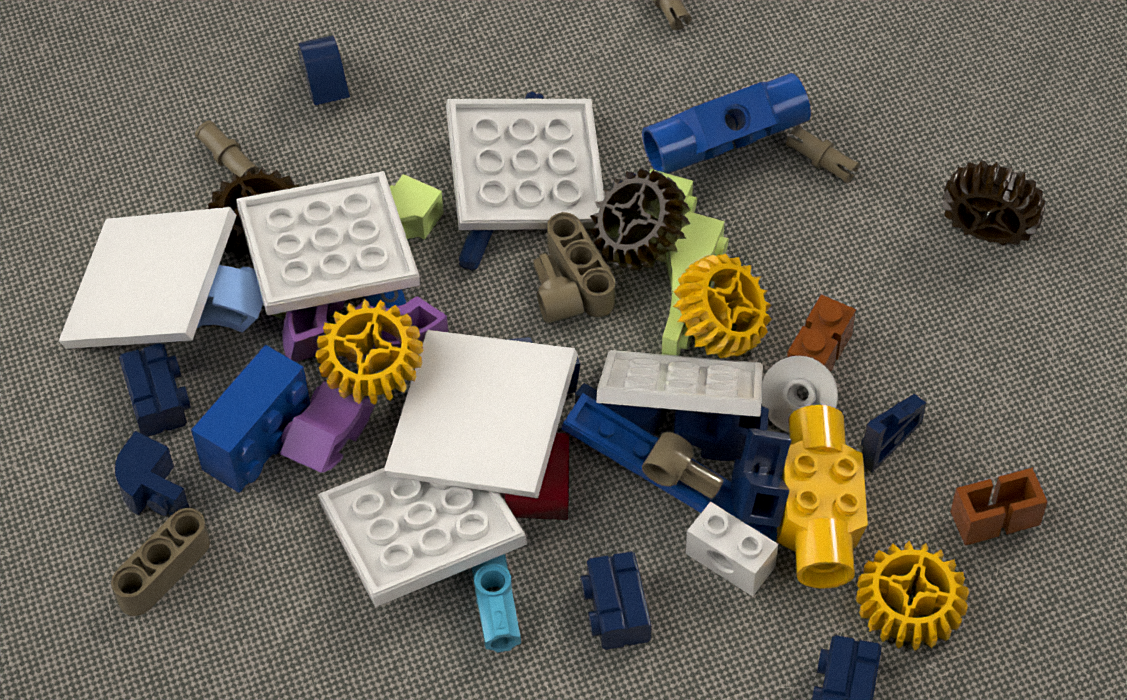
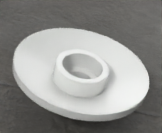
(781, 386)

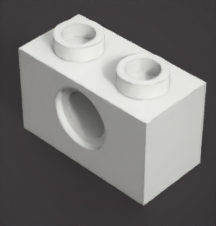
(731, 548)

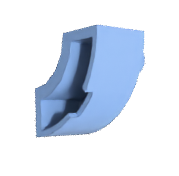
(233, 299)

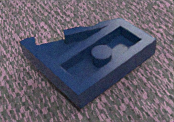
(890, 430)

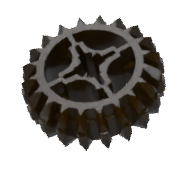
(242, 187)
(993, 203)
(640, 220)

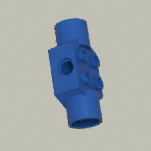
(749, 116)

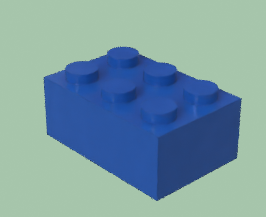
(250, 419)

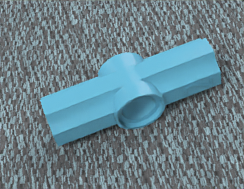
(498, 607)

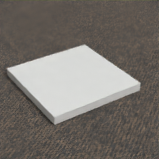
(523, 162)
(327, 243)
(148, 279)
(681, 383)
(482, 413)
(416, 531)

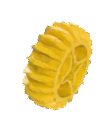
(712, 311)
(342, 341)
(882, 584)

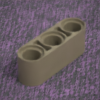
(580, 249)
(159, 579)

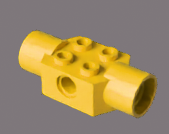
(825, 498)

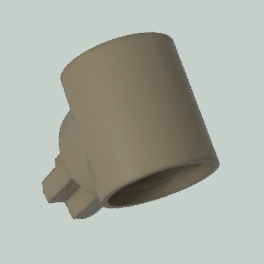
(556, 295)
(672, 461)

